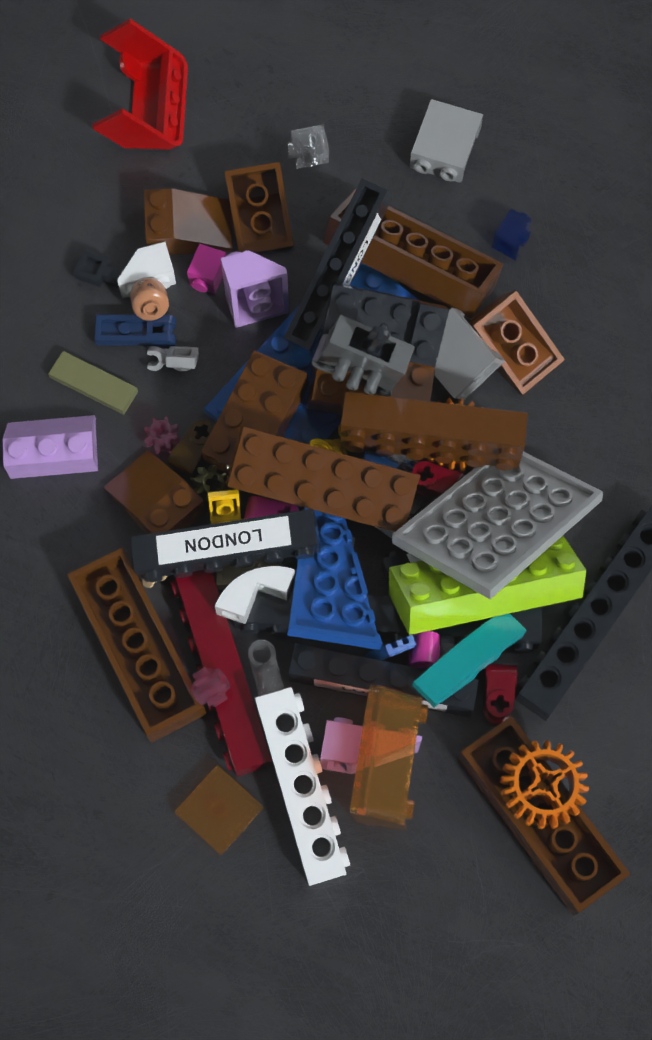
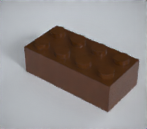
(328, 394)
(261, 400)

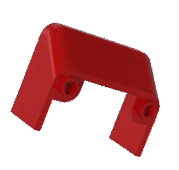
(158, 90)

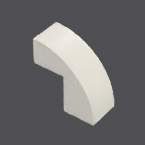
(240, 594)

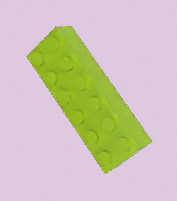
(434, 600)

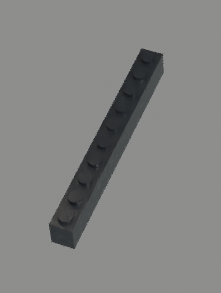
(273, 615)

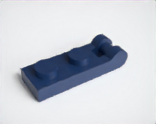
(133, 331)

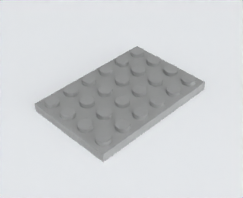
(497, 522)

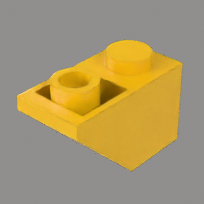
(224, 506)

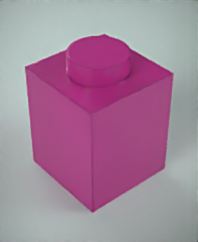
(206, 269)

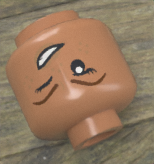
(149, 299)

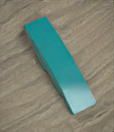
(468, 658)

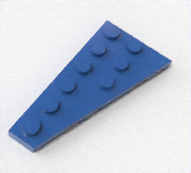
(331, 591)

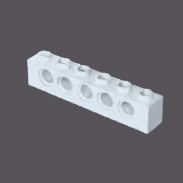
(316, 867)

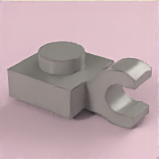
(175, 357)

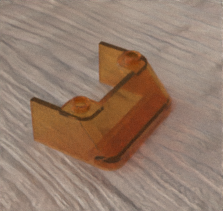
(387, 758)

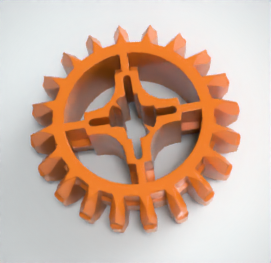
(552, 797)

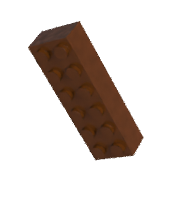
(427, 260)
(433, 431)
(321, 479)
(136, 644)
(572, 855)

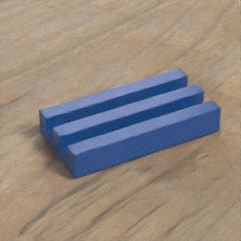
(392, 648)

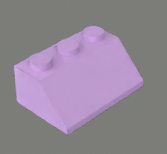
(254, 287)
(50, 447)

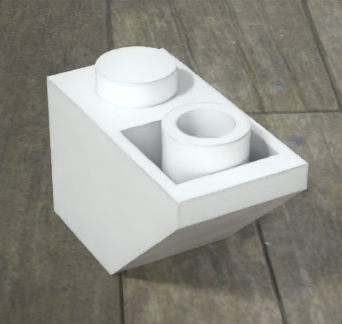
(147, 263)

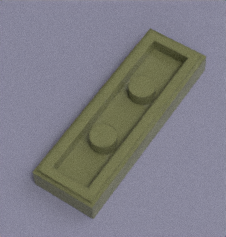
(93, 382)

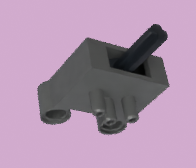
(363, 353)

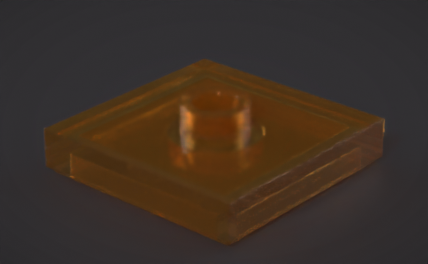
(219, 810)

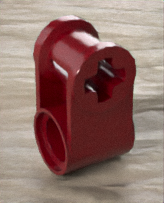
(437, 481)
(499, 687)

